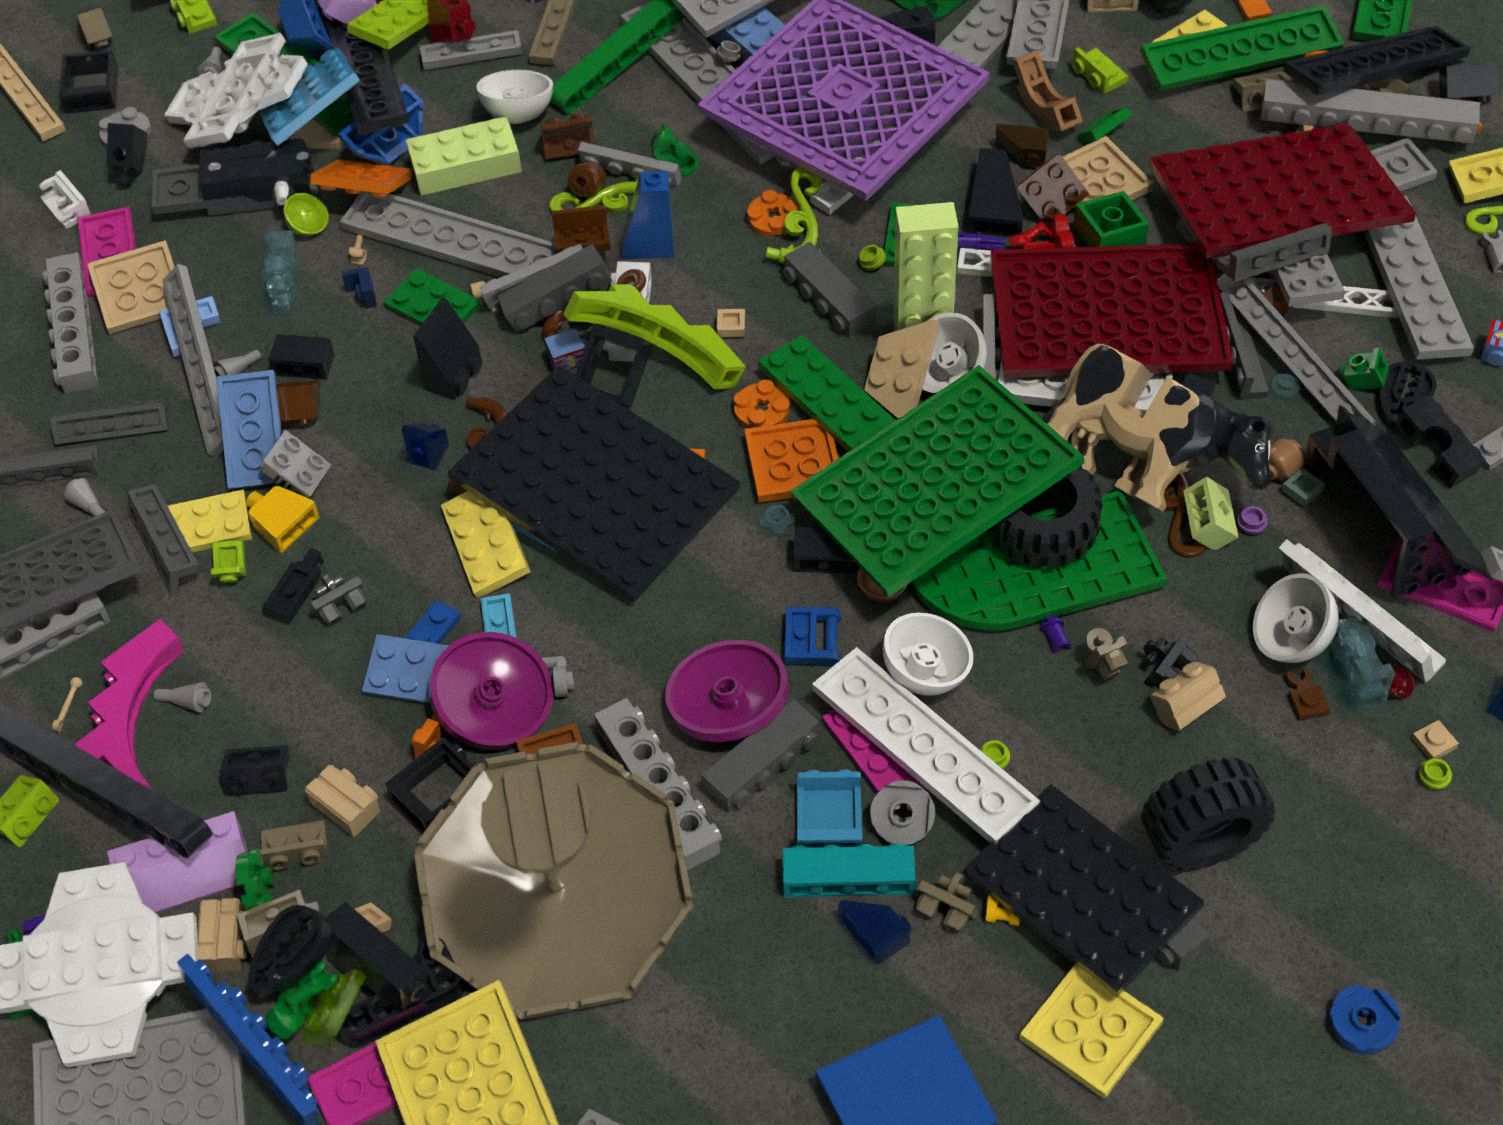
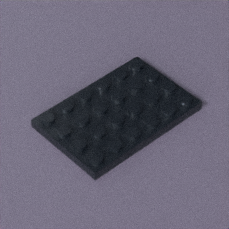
(1085, 890)

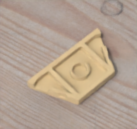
(901, 366)

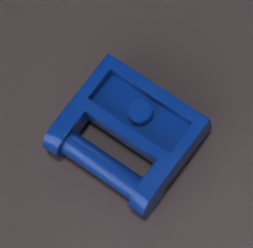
(801, 635)

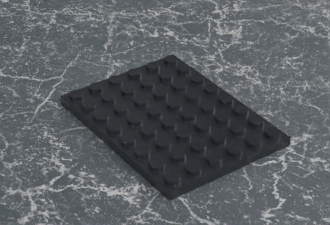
(595, 482)

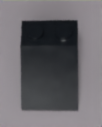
(446, 352)

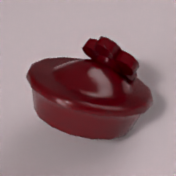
(1402, 683)

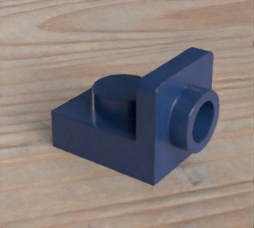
(360, 281)

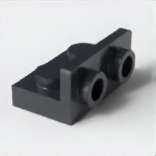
(255, 770)

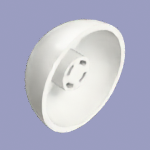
(515, 94)
(956, 351)
(1295, 619)
(926, 653)

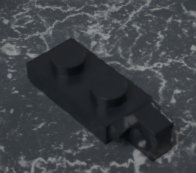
(294, 587)

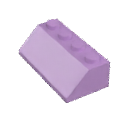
(171, 880)

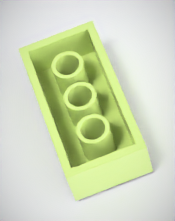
(464, 155)

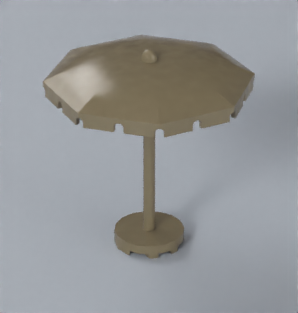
(553, 879)

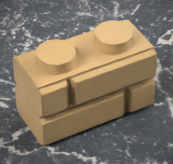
(1187, 695)
(343, 800)
(220, 935)

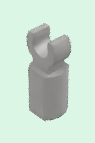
(1494, 250)

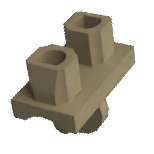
(1104, 656)
(959, 911)

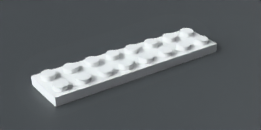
(925, 745)

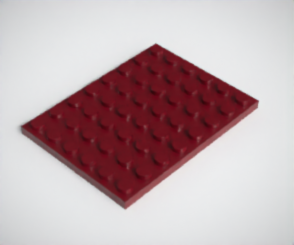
(1278, 187)
(1138, 299)

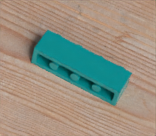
(849, 870)

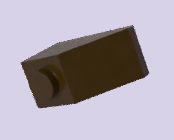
(1023, 143)

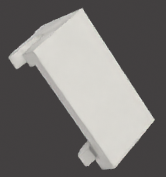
(64, 200)

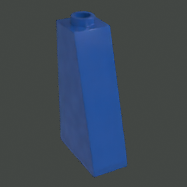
(649, 220)

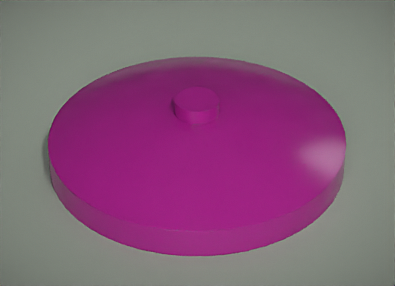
(490, 690)
(727, 690)

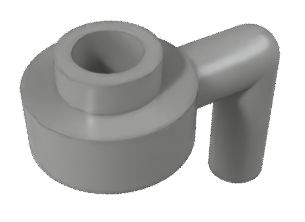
(562, 679)

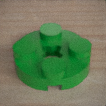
(254, 877)

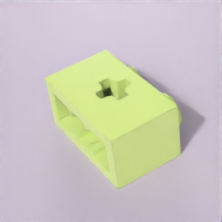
(1210, 513)

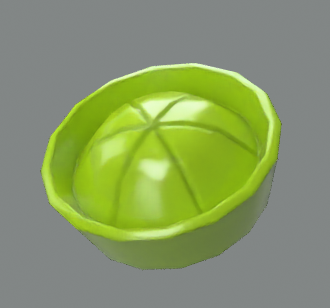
(305, 214)

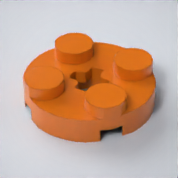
(768, 203)
(761, 393)

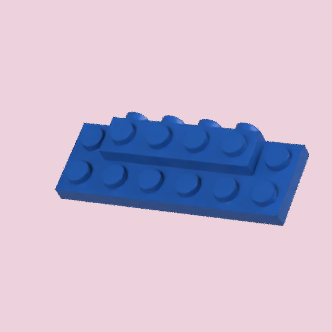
(249, 1036)

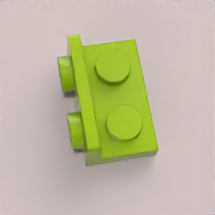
(193, 14)
(1098, 69)
(25, 808)

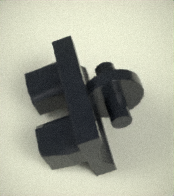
(1176, 653)

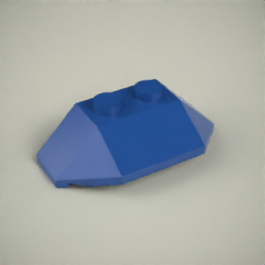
(304, 25)
(387, 143)

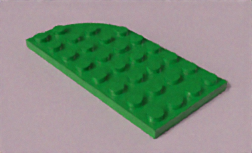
(994, 593)

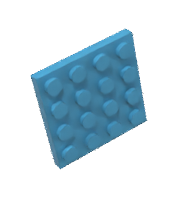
(312, 94)

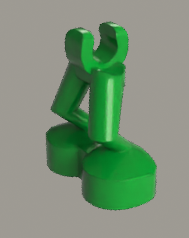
(674, 151)
(297, 1001)

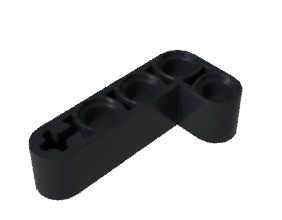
(433, 1000)

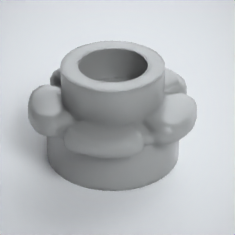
(728, 52)

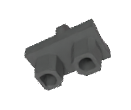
(334, 595)

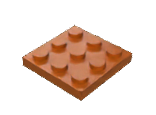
(361, 176)
(787, 456)

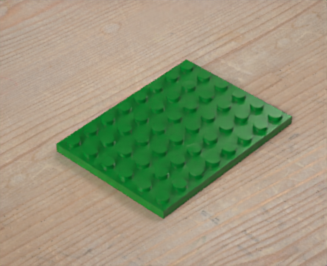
(936, 479)

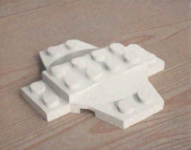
(227, 101)
(95, 964)

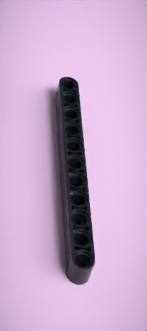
(102, 784)

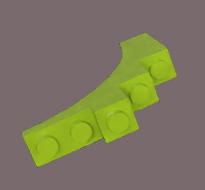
(662, 325)

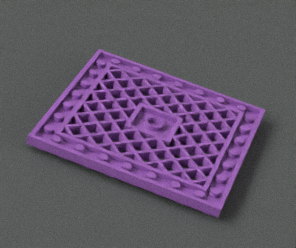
(844, 94)

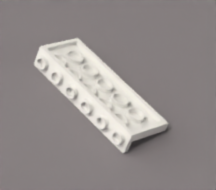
(1352, 602)

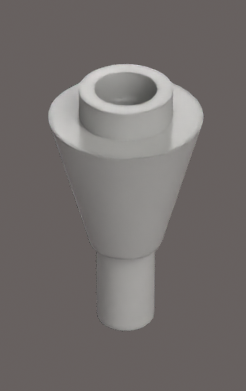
(212, 63)
(236, 364)
(80, 494)
(190, 696)

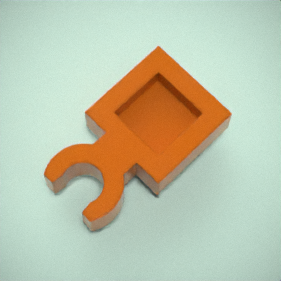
(427, 736)

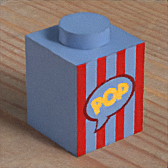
(1493, 345)
(565, 349)

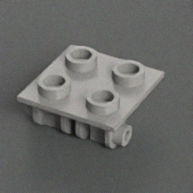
(295, 464)

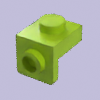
(228, 560)

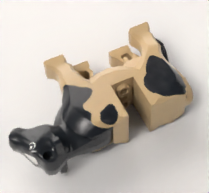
(1171, 438)

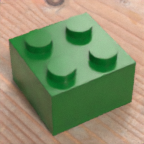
(1110, 222)

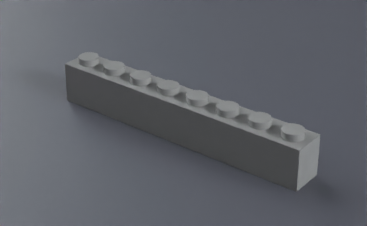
(1372, 111)

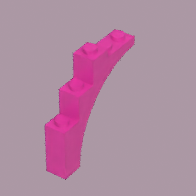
(115, 710)

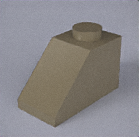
(95, 28)

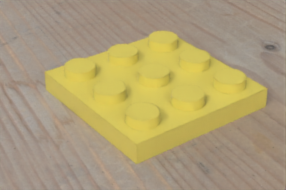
(1091, 1031)

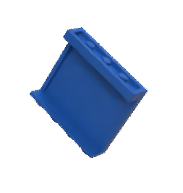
(906, 1081)

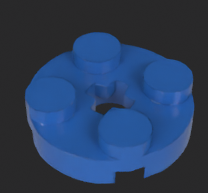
(1363, 1038)

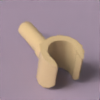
(358, 254)
(477, 293)

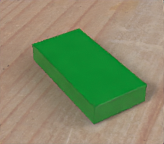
(1104, 125)

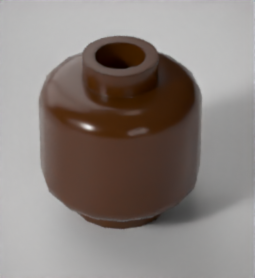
(586, 179)

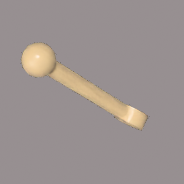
(75, 683)

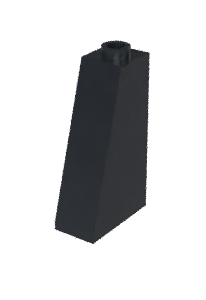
(994, 200)
(363, 947)

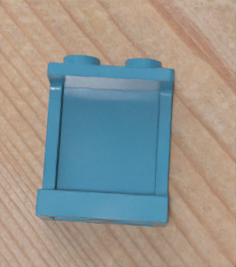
(829, 808)

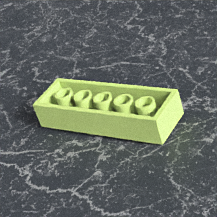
(924, 262)

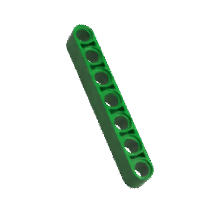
(615, 54)

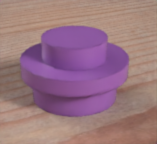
(1252, 520)

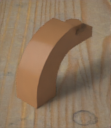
(1041, 98)

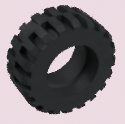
(1056, 539)
(1208, 813)

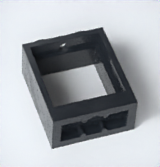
(90, 97)
(592, 353)
(402, 783)

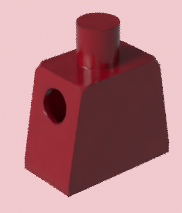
(450, 21)

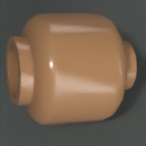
(1285, 459)

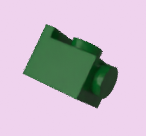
(1365, 370)

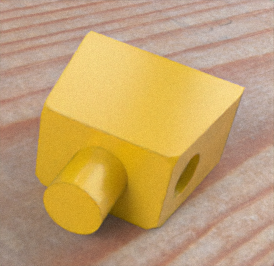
(281, 516)

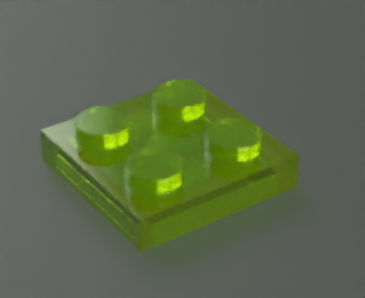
(332, 1008)

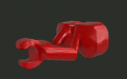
(1059, 233)

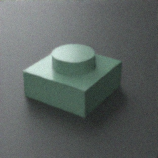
(1303, 487)

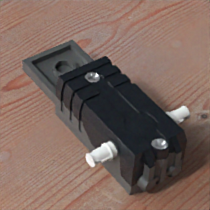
(237, 179)

